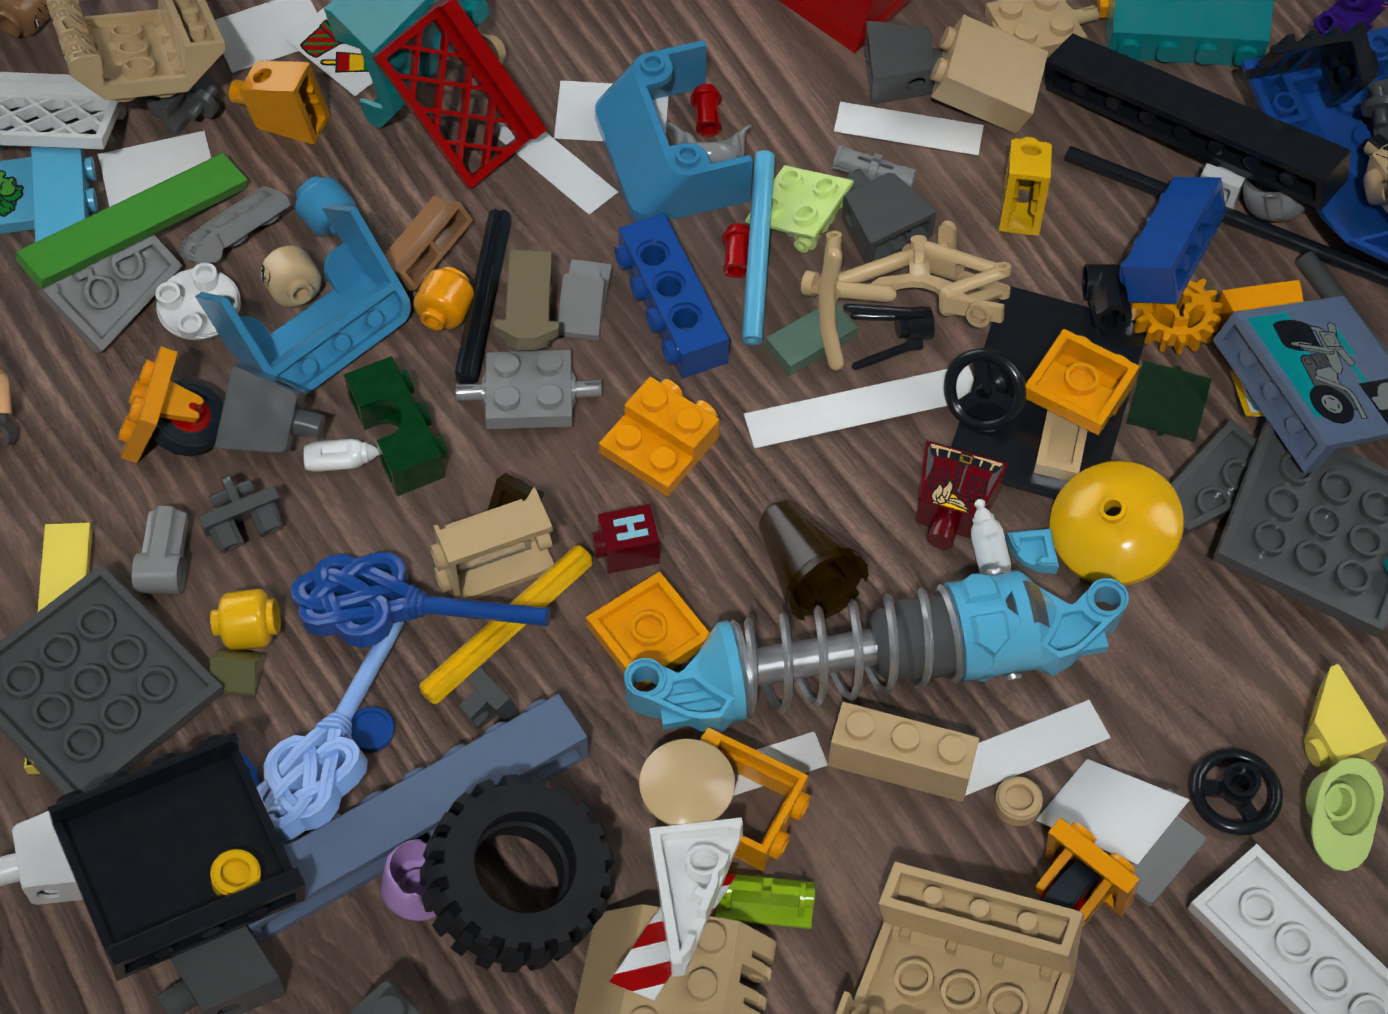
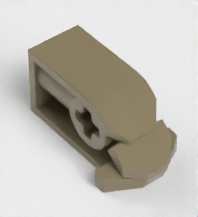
(528, 302)

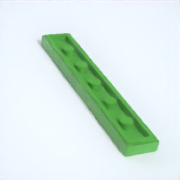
(130, 220)

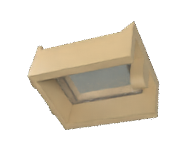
(493, 549)

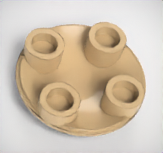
(686, 782)

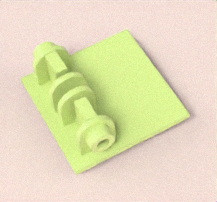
(805, 204)

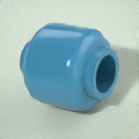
(316, 194)

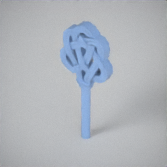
(314, 771)

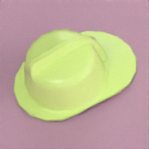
(1345, 812)

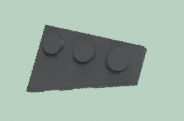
(1214, 477)

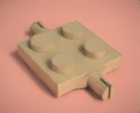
(1039, 21)

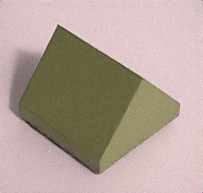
(237, 671)

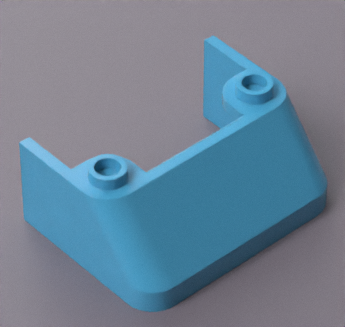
(648, 169)
(333, 330)

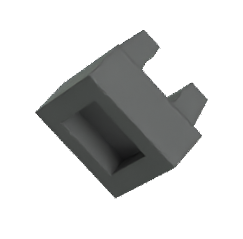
(487, 701)

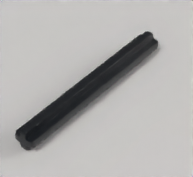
(484, 289)

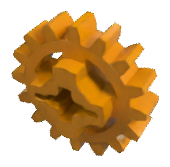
(1180, 324)

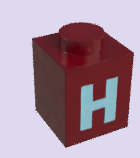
(627, 539)

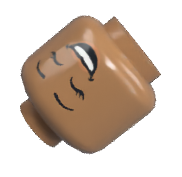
(23, 17)

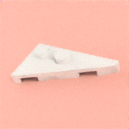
(689, 874)

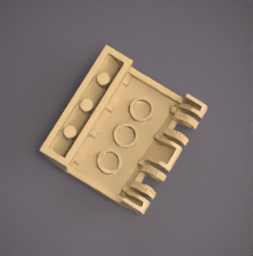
(138, 50)
(966, 950)
(711, 981)

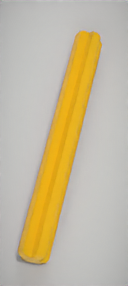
(497, 633)

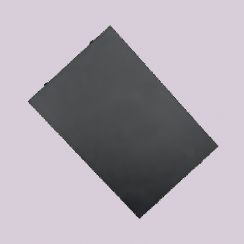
(1026, 336)

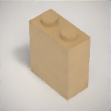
(988, 73)

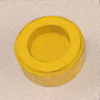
(234, 872)

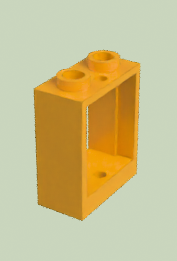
(775, 777)

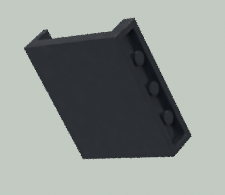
(148, 849)

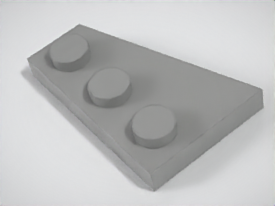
(111, 291)

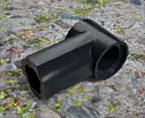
(1107, 297)

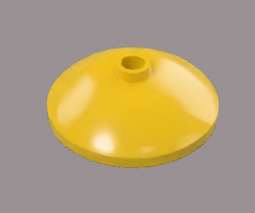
(1119, 546)

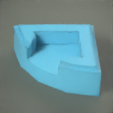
(1034, 549)

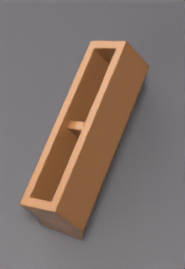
(426, 240)

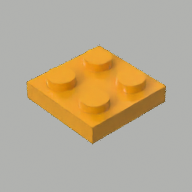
(648, 624)

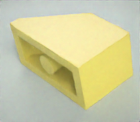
(1340, 724)

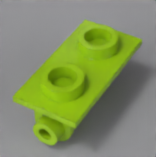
(768, 902)

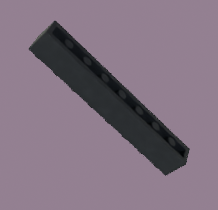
(1198, 121)

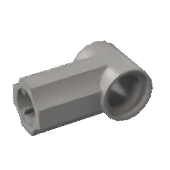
(161, 563)

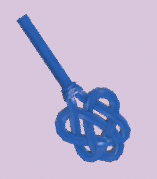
(370, 593)

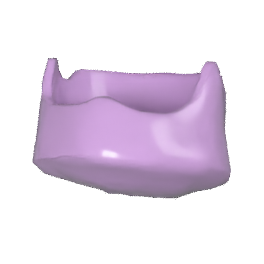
(401, 881)

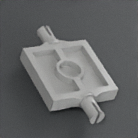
(528, 389)

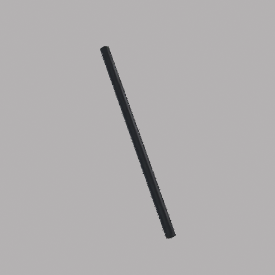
(1234, 218)

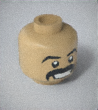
(289, 273)

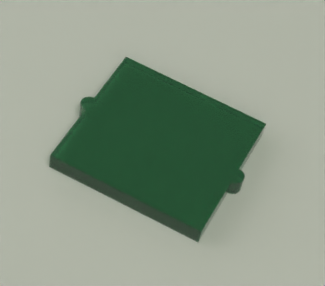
(1169, 401)

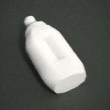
(337, 454)
(988, 540)

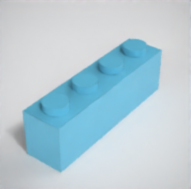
(61, 188)

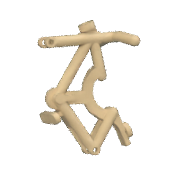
(922, 258)

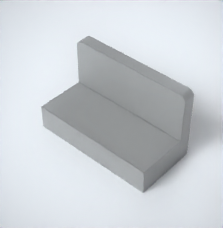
(1166, 859)

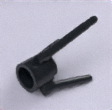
(910, 323)

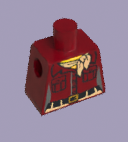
(950, 486)

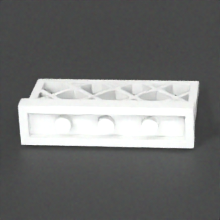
(55, 101)

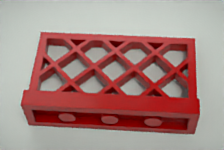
(480, 65)

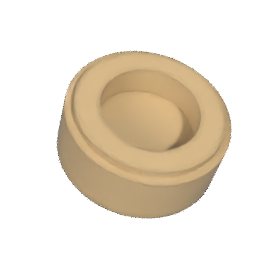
(1018, 801)

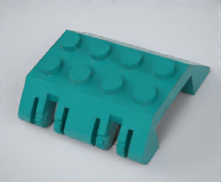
(375, 24)

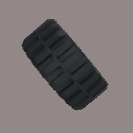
(554, 826)

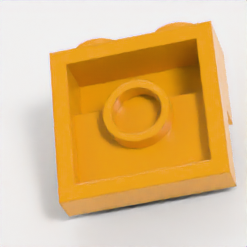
(1081, 381)
(661, 435)

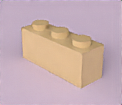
(902, 751)

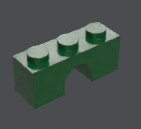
(384, 397)

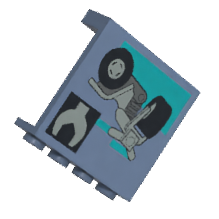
(1311, 374)

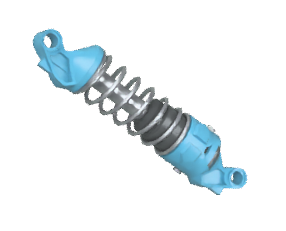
(960, 633)

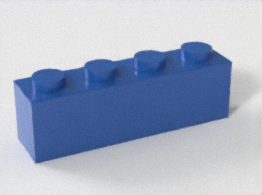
(1173, 240)

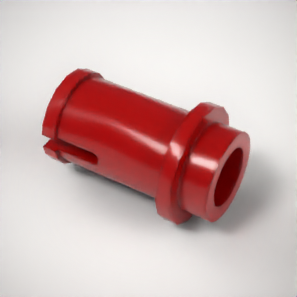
(706, 101)
(736, 250)

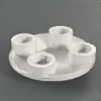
(179, 308)

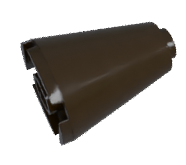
(810, 561)

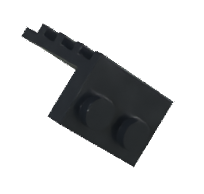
(1345, 60)

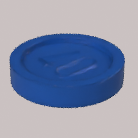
(372, 729)

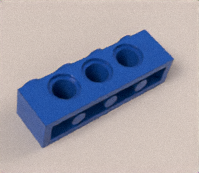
(661, 270)

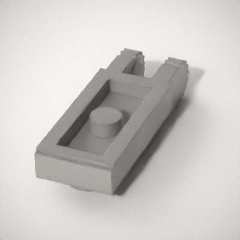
(233, 225)

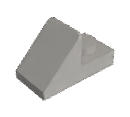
(584, 299)

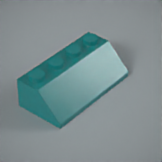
(1190, 30)

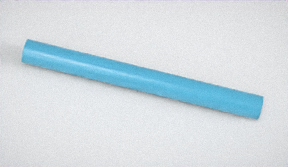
(758, 248)

